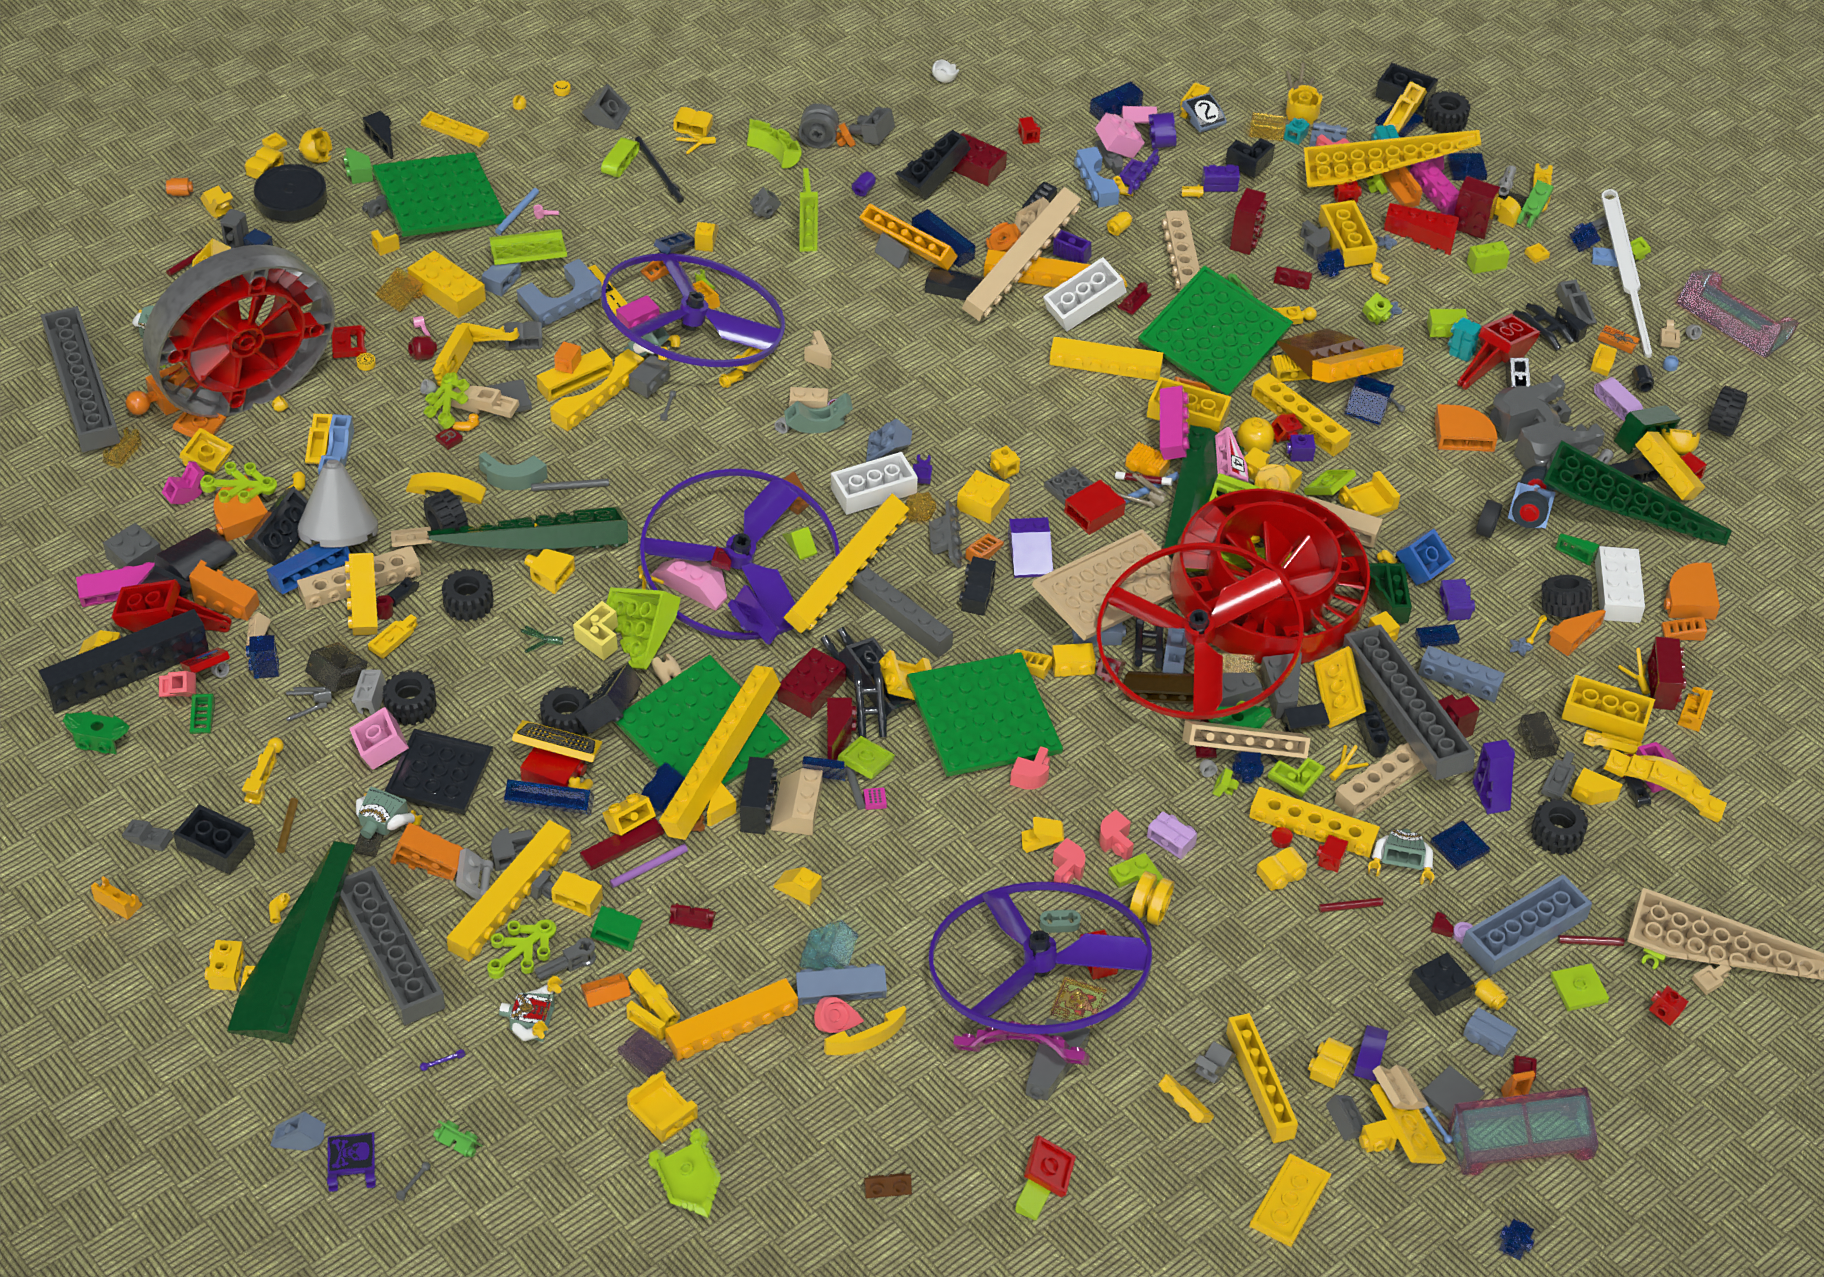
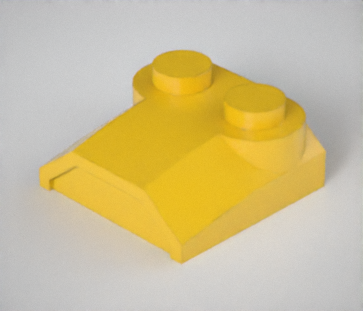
(206, 451)

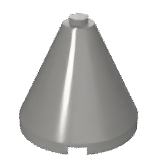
(336, 510)

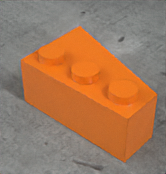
(222, 594)
(428, 852)

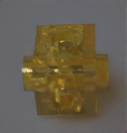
(920, 507)

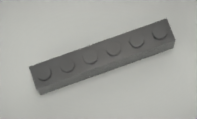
(903, 612)

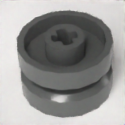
(818, 126)

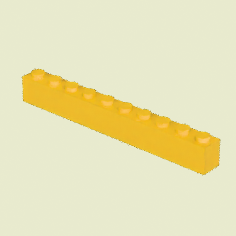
(846, 563)
(719, 752)

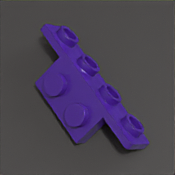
(1137, 171)
(753, 615)

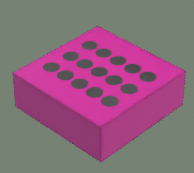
(874, 798)

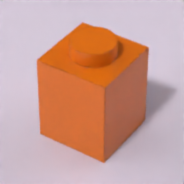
(567, 357)

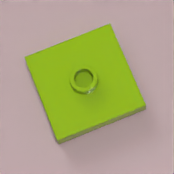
(1329, 482)
(866, 757)
(1579, 987)

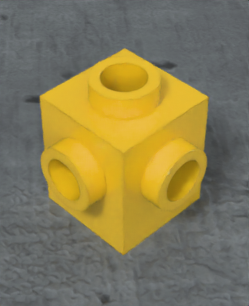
(1005, 462)

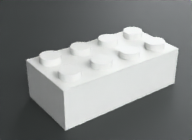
(1084, 294)
(873, 482)
(1620, 584)

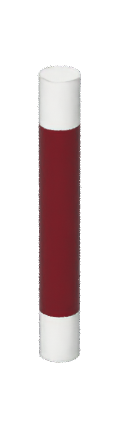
(1152, 479)

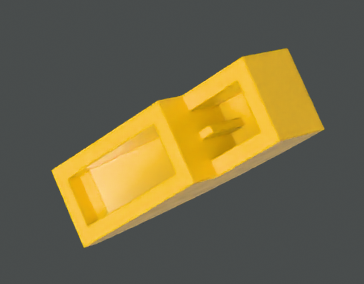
(1406, 106)
(318, 438)

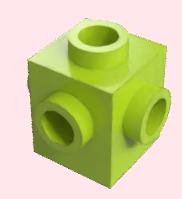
(1377, 309)

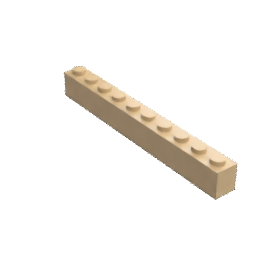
(1021, 254)

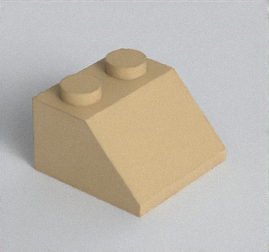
(809, 396)

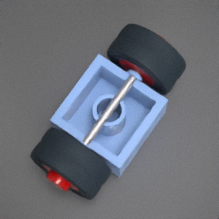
(1532, 500)

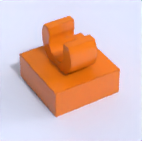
(844, 136)

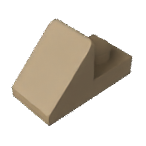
(818, 352)

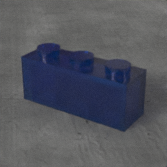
(1115, 99)

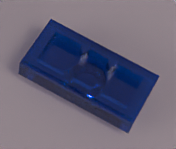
(1437, 635)

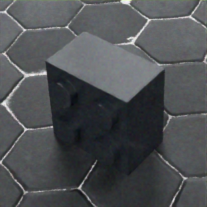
(1441, 984)

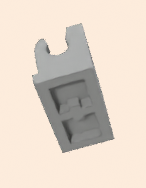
(369, 691)

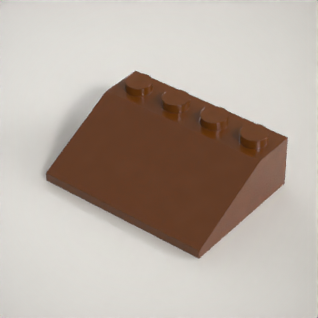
(1318, 345)

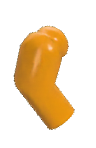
(468, 425)

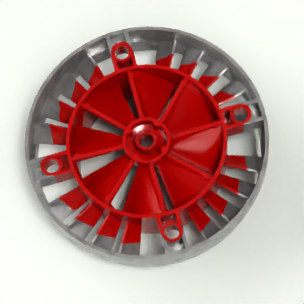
(244, 360)

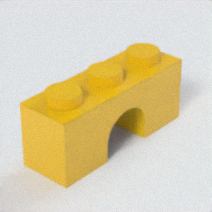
(1257, 459)

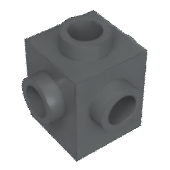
(765, 203)

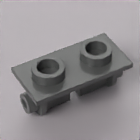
(375, 207)

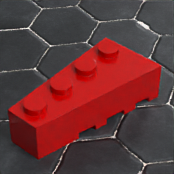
(1422, 226)

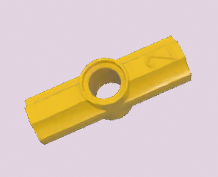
(653, 997)

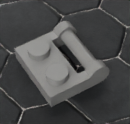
(469, 871)

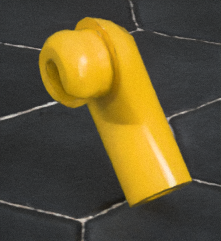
(1122, 188)
(1377, 273)
(298, 481)
(1386, 556)
(575, 783)
(277, 905)

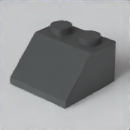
(606, 108)

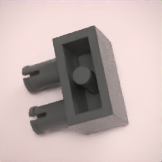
(875, 126)

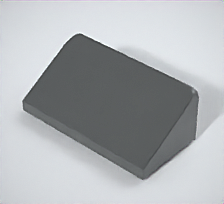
(892, 251)
(1346, 1116)

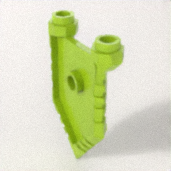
(689, 1174)

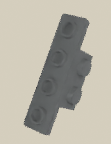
(945, 534)

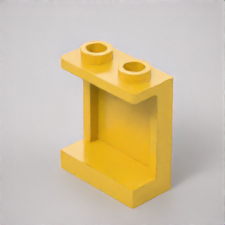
(1372, 497)
(896, 671)
(661, 1107)

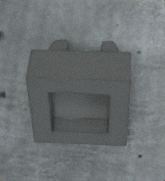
(542, 886)

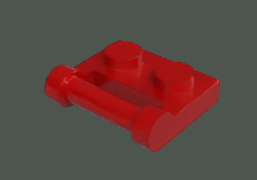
(342, 343)

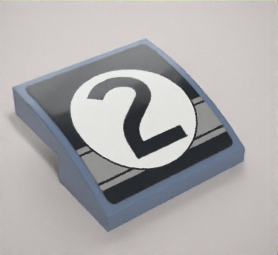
(1204, 112)

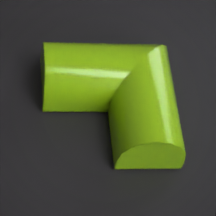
(1298, 780)

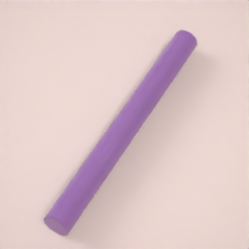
(648, 865)

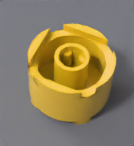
(1304, 103)

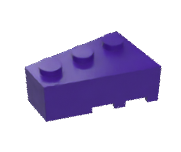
(1495, 776)

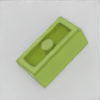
(1032, 1200)

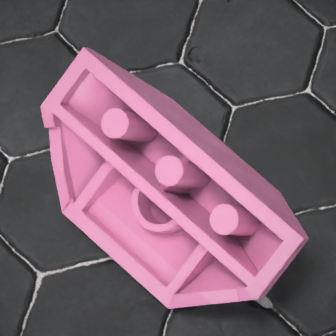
(695, 580)

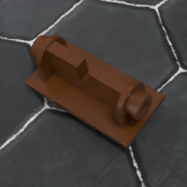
(887, 1186)

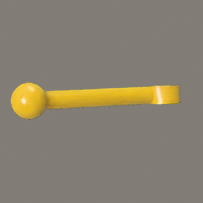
(1543, 618)

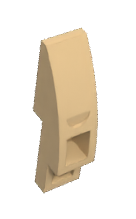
(487, 400)

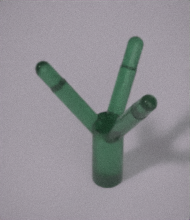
(545, 638)

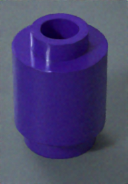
(863, 183)

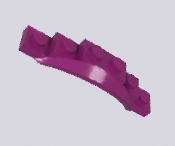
(969, 1043)

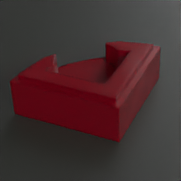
(721, 559)
(1442, 925)

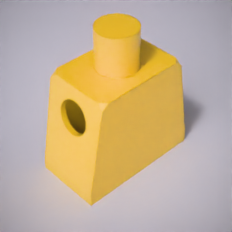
(550, 569)

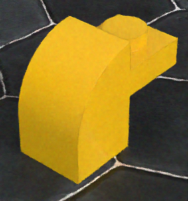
(216, 201)

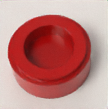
(1281, 837)

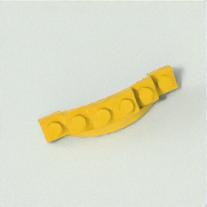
(1670, 776)

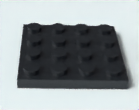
(439, 771)

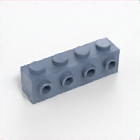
(1461, 674)
(845, 983)

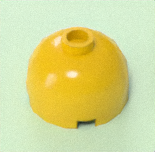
(316, 145)
(1255, 433)
(1681, 440)

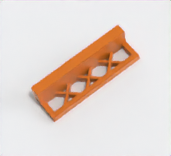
(1402, 186)

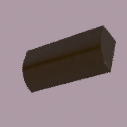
(1161, 686)

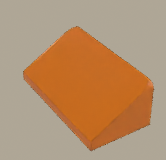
(606, 990)

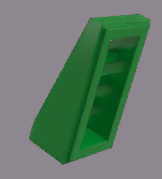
(1583, 550)
(201, 699)

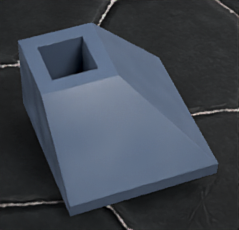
(888, 440)

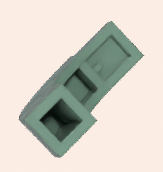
(818, 419)
(513, 476)

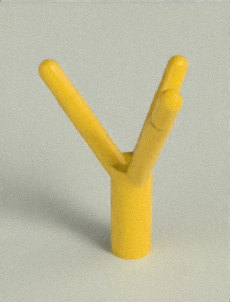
(701, 140)
(644, 580)
(1641, 677)
(1343, 763)

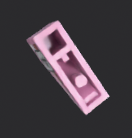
(1229, 457)

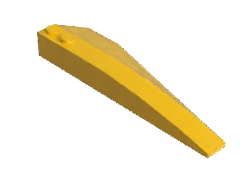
(1359, 160)

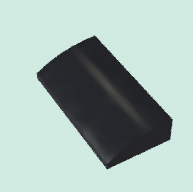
(951, 283)
(278, 529)
(186, 554)
(866, 654)

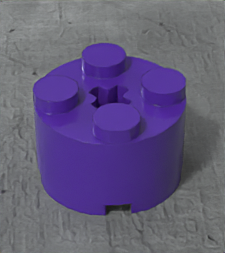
(1162, 130)

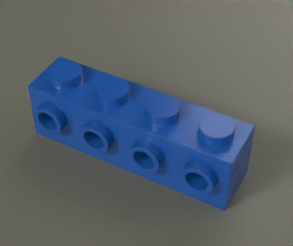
(306, 564)

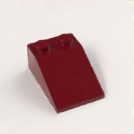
(839, 725)

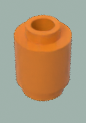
(179, 186)

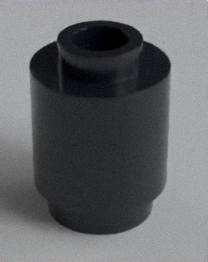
(1643, 378)

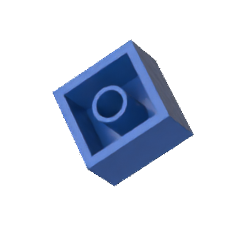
(1425, 556)

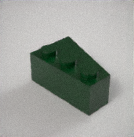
(1641, 421)
(1391, 590)

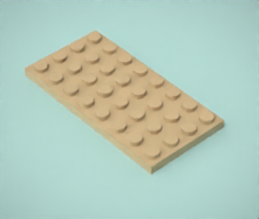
(1081, 586)

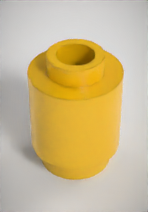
(1119, 223)
(1491, 994)

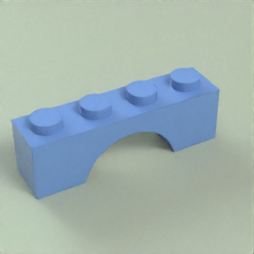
(1102, 190)
(340, 439)

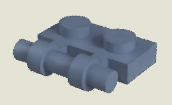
(1334, 137)

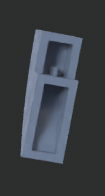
(1175, 651)

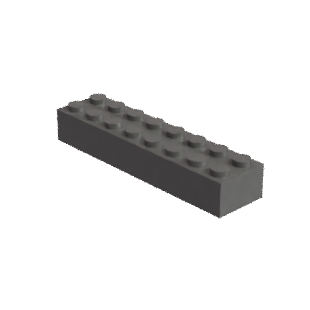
(390, 946)

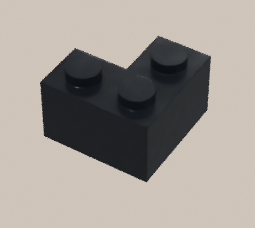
(1252, 158)
(978, 586)

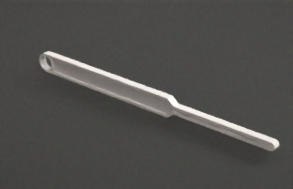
(1625, 261)

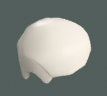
(944, 71)

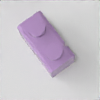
(1172, 834)

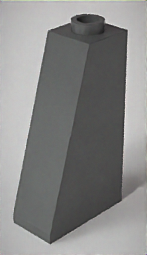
(1049, 1066)

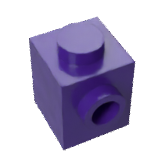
(1301, 448)

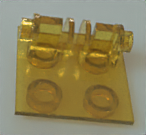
(400, 289)

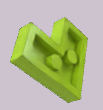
(1132, 870)

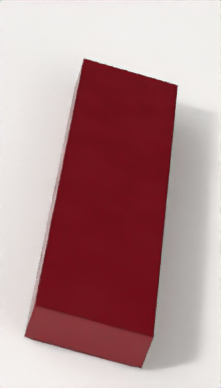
(619, 845)

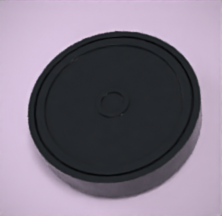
(290, 192)

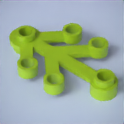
(448, 383)
(262, 485)
(522, 944)

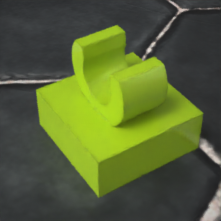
(1376, 183)
(1640, 248)
(1225, 783)
(1653, 955)

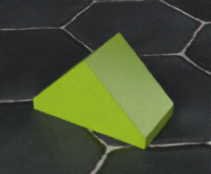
(801, 542)

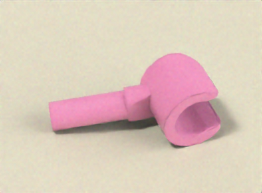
(539, 212)
(419, 322)

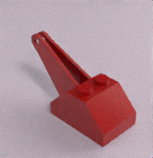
(1500, 341)
(157, 601)

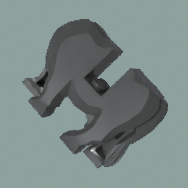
(1527, 416)

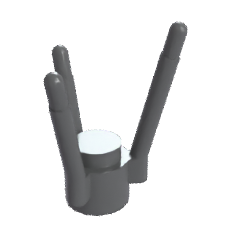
(320, 694)

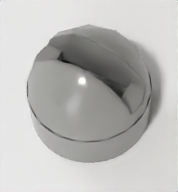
(1695, 330)
(428, 386)
(779, 425)
(223, 666)
(1208, 768)

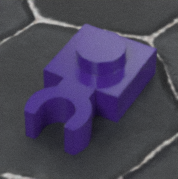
(923, 470)

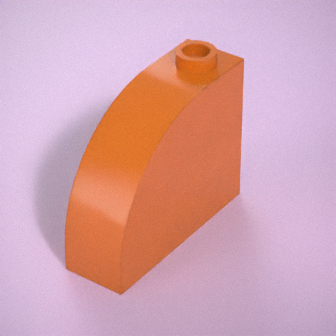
(1464, 429)
(236, 518)
(1692, 593)

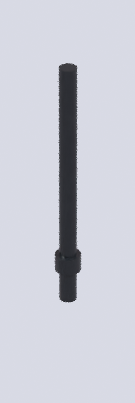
(672, 188)

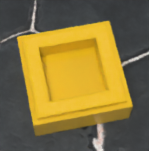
(274, 141)
(1537, 253)

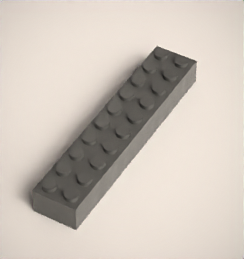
(80, 379)
(1410, 703)

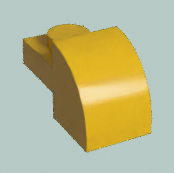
(1508, 211)

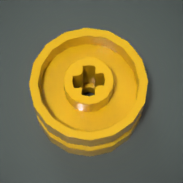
(1152, 898)

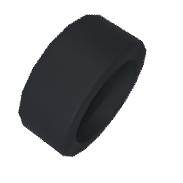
(1489, 518)

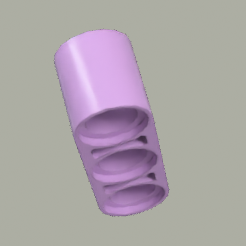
(1616, 397)

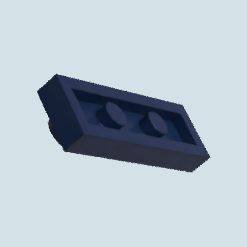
(674, 242)

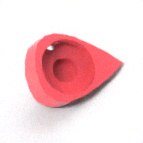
(835, 1015)

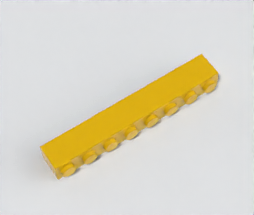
(508, 891)

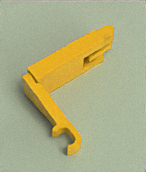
(460, 344)

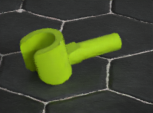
(702, 276)

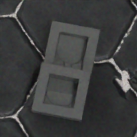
(147, 836)

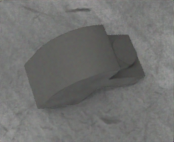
(1315, 239)
(506, 845)
(1215, 1062)

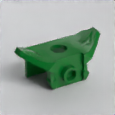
(1252, 717)
(95, 731)

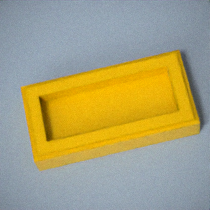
(646, 1020)

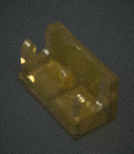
(1267, 126)
(124, 450)

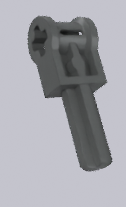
(572, 959)

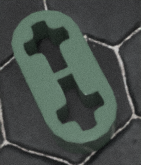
(1060, 921)

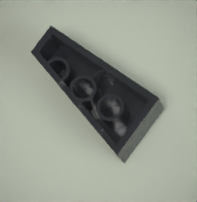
(934, 165)
(610, 699)

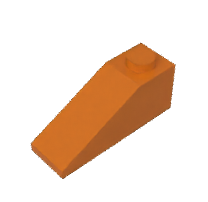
(1574, 631)

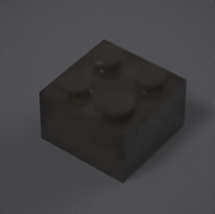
(335, 666)

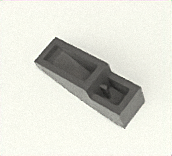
(1575, 301)

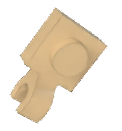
(1669, 336)
(1711, 979)

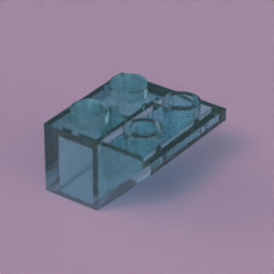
(829, 947)

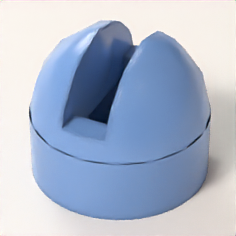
(1670, 363)

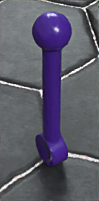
(459, 1054)

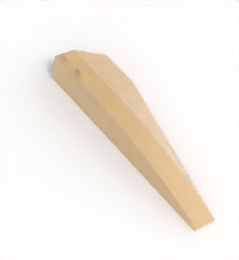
(1703, 936)

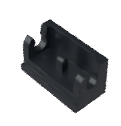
(1305, 717)

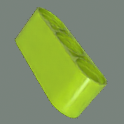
(620, 157)

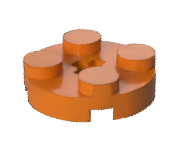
(1002, 230)

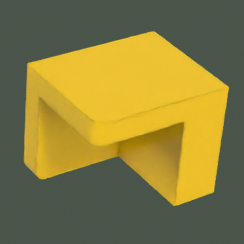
(386, 244)
(1603, 359)

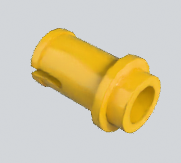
(1192, 191)
(730, 378)

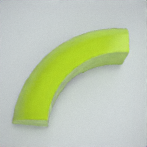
(774, 142)

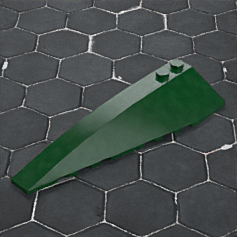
(1194, 482)
(1607, 488)
(581, 529)
(280, 982)

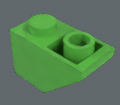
(358, 167)

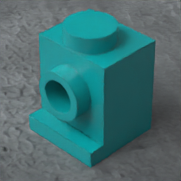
(1297, 126)

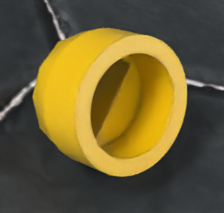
(519, 102)
(279, 404)

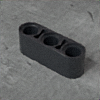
(1638, 469)
(1373, 730)

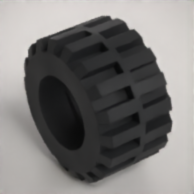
(1447, 112)
(1727, 411)
(444, 511)
(467, 595)
(1566, 596)
(410, 685)
(561, 701)
(1555, 838)

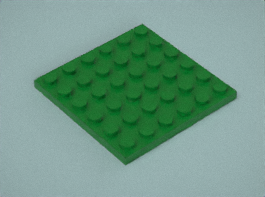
(438, 194)
(1215, 331)
(983, 713)
(683, 714)

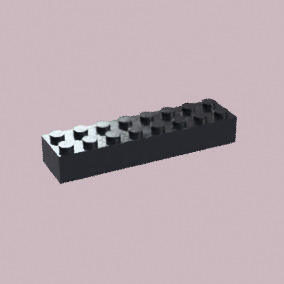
(123, 661)

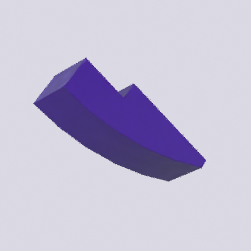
(1371, 1052)

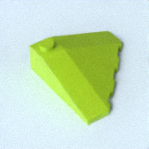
(642, 621)

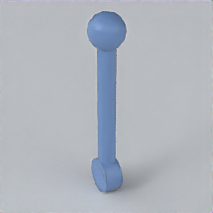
(1447, 1138)

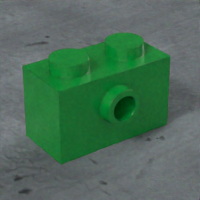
(616, 928)

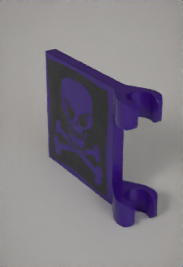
(350, 1156)

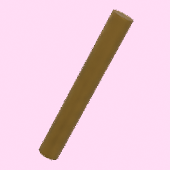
(287, 825)

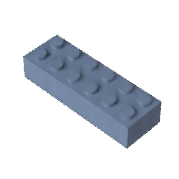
(1526, 924)

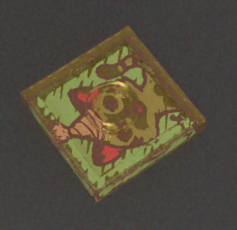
(1077, 1000)

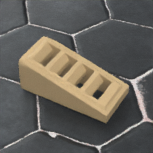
(257, 626)

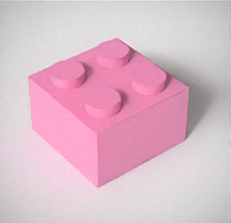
(1119, 135)
(378, 738)

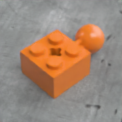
(139, 402)

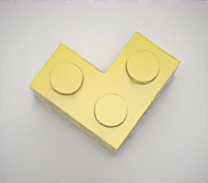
(596, 630)

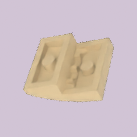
(410, 536)
(1400, 1087)

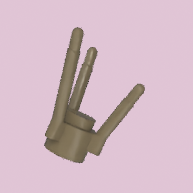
(1299, 82)
(1155, 495)

